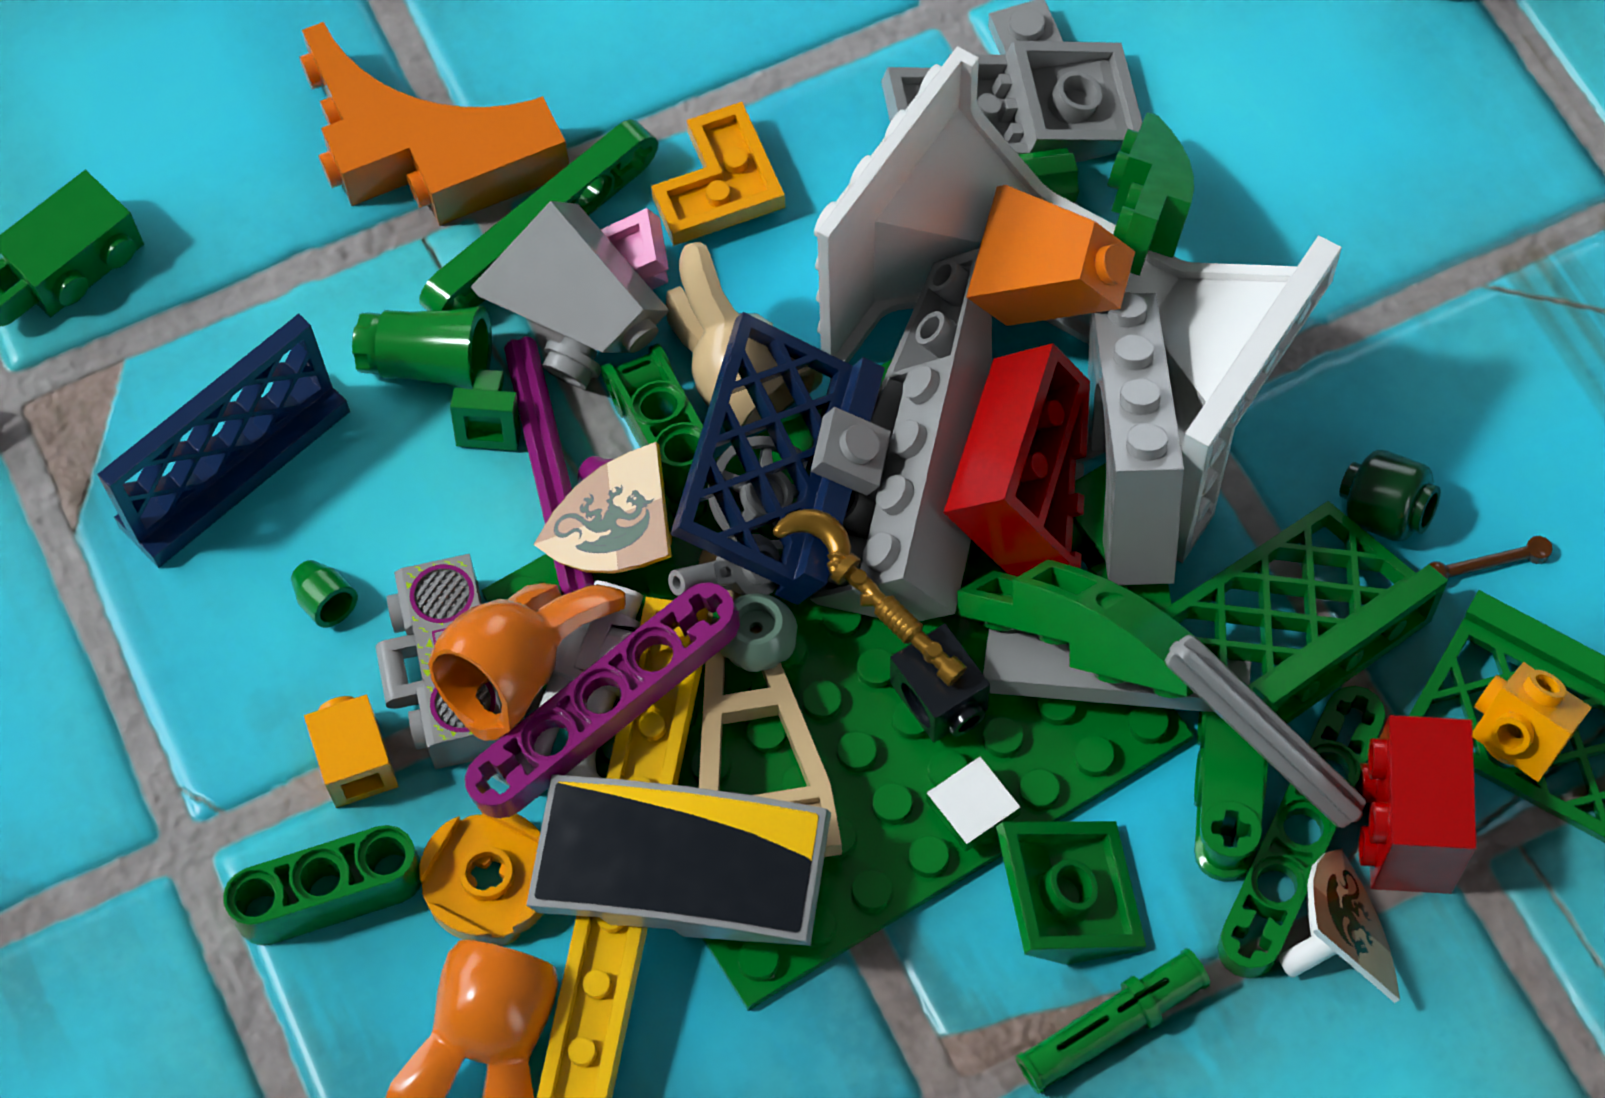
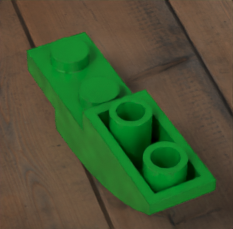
(1152, 191)
(1105, 623)

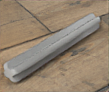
(1265, 731)

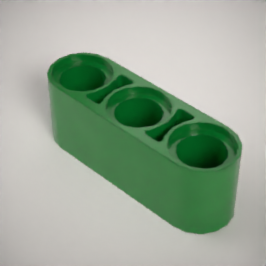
(292, 876)

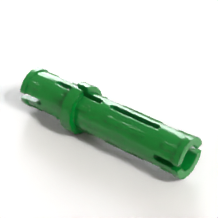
(1135, 1006)

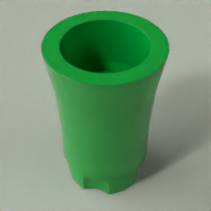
(424, 345)

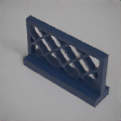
(851, 389)
(223, 469)

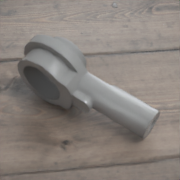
(726, 574)

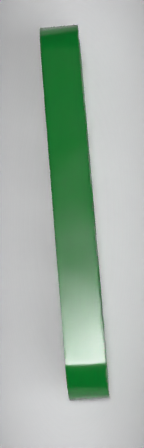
(585, 181)
(1288, 857)

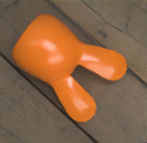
(513, 648)
(486, 1011)

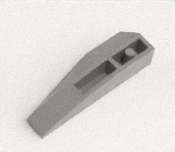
(929, 409)

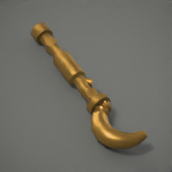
(887, 608)

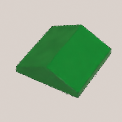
(1070, 890)

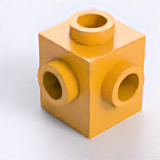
(1528, 719)

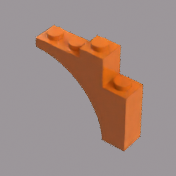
(446, 153)

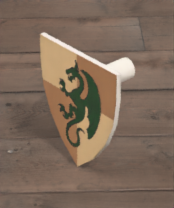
(1342, 924)

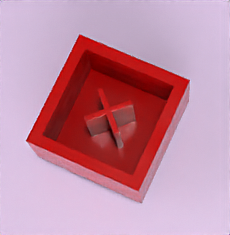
(1419, 804)

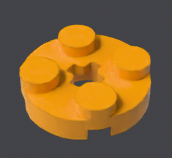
(450, 889)

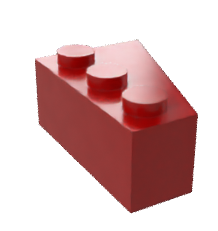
(1020, 461)

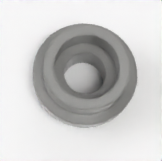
(571, 362)

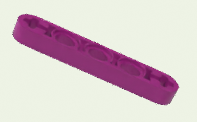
(591, 730)

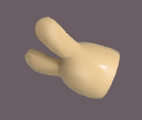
(704, 324)

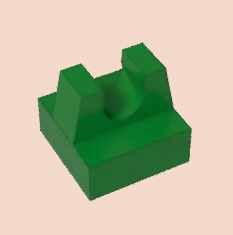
(486, 414)

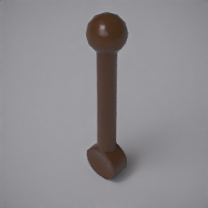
(1536, 551)

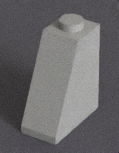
(574, 283)

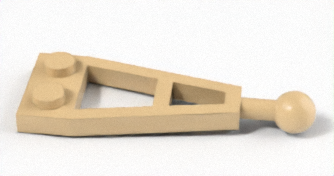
(756, 704)

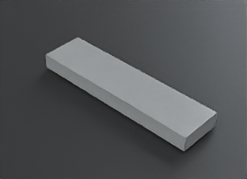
(1029, 667)

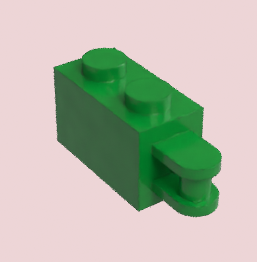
(64, 248)

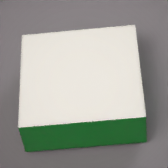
(972, 803)

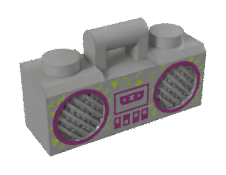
(425, 604)

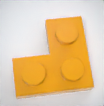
(729, 188)

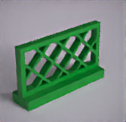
(1522, 639)
(1345, 644)

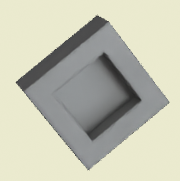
(1023, 23)
(850, 451)

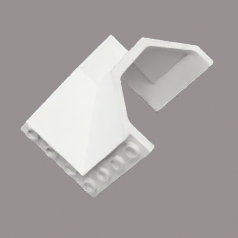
(930, 200)

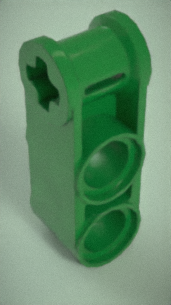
(657, 412)
(1227, 799)

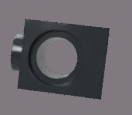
(934, 704)

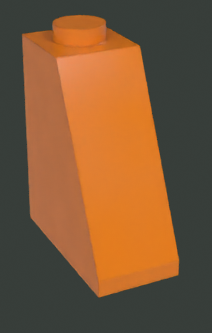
(1046, 262)

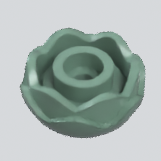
(772, 644)

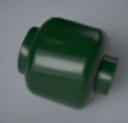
(1390, 495)

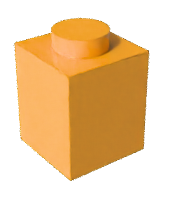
(350, 749)

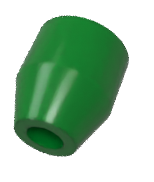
(323, 593)

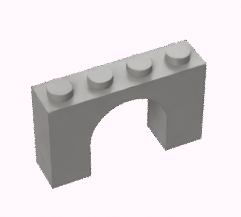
(1138, 428)

